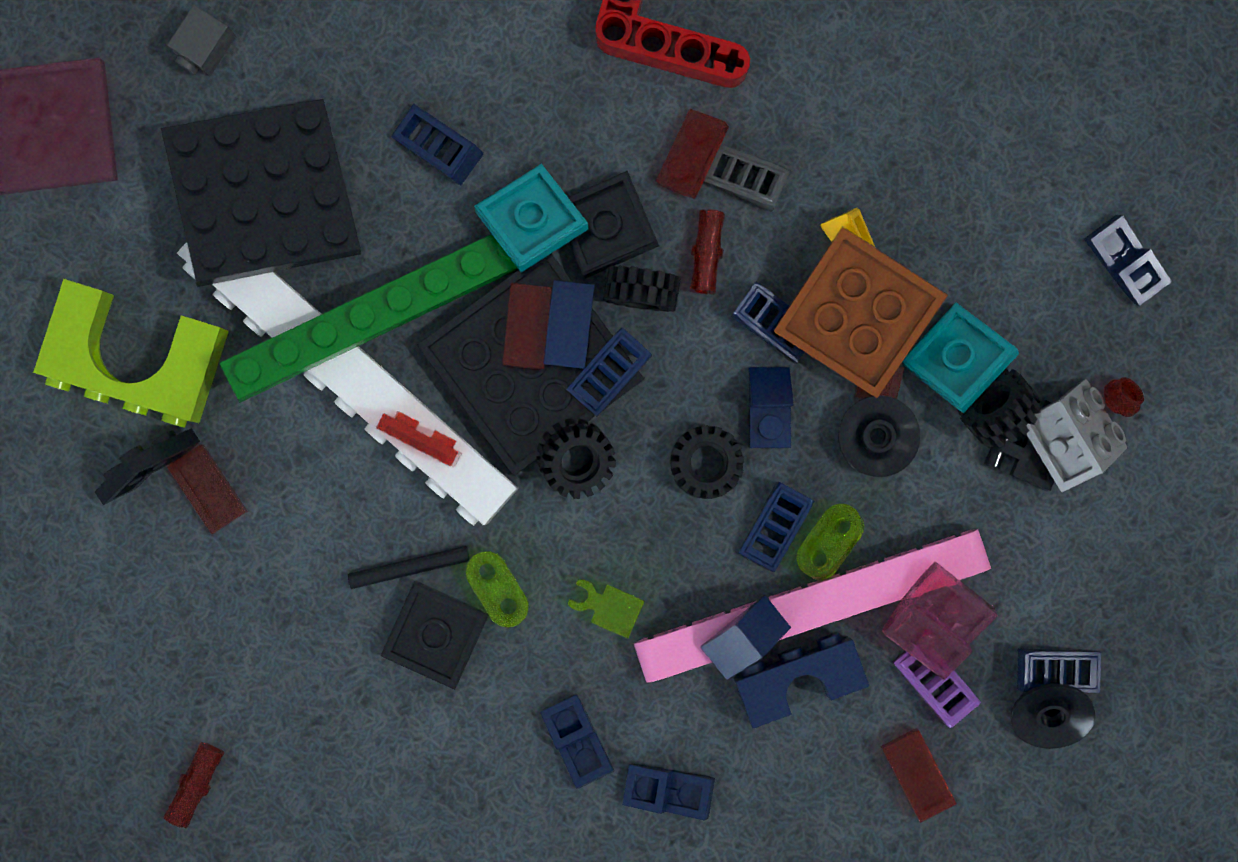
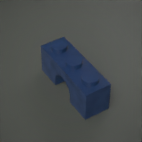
(765, 687)

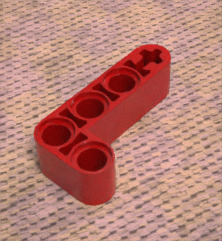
(675, 41)

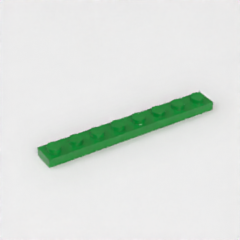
(366, 317)

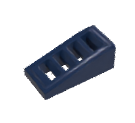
(468, 152)
(754, 325)
(634, 347)
(792, 496)
(1027, 668)

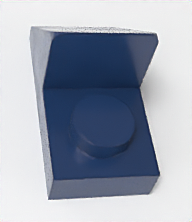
(770, 407)

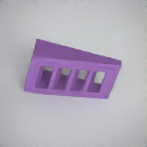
(958, 711)

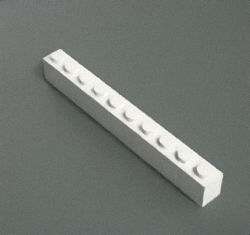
(370, 391)

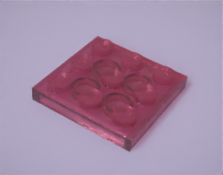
(55, 126)

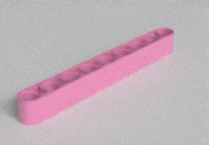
(819, 602)

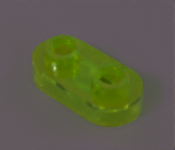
(827, 540)
(494, 590)

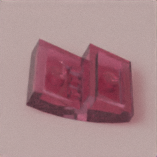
(939, 620)

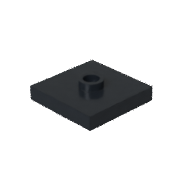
(615, 225)
(434, 635)

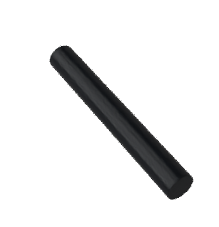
(408, 567)

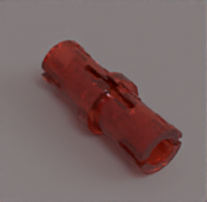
(707, 251)
(193, 785)

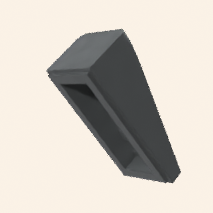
(750, 195)

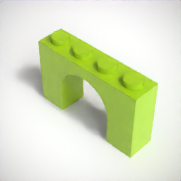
(73, 357)

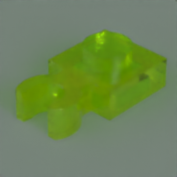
(613, 609)

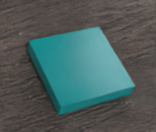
(531, 217)
(960, 357)

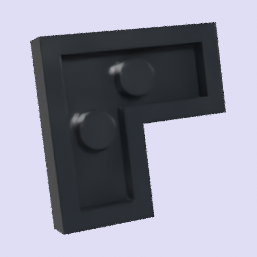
(139, 464)

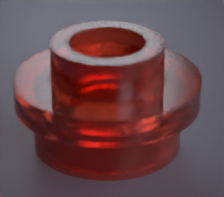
(1123, 396)

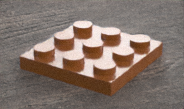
(860, 312)

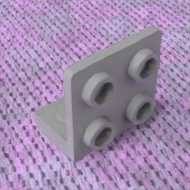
(1076, 436)

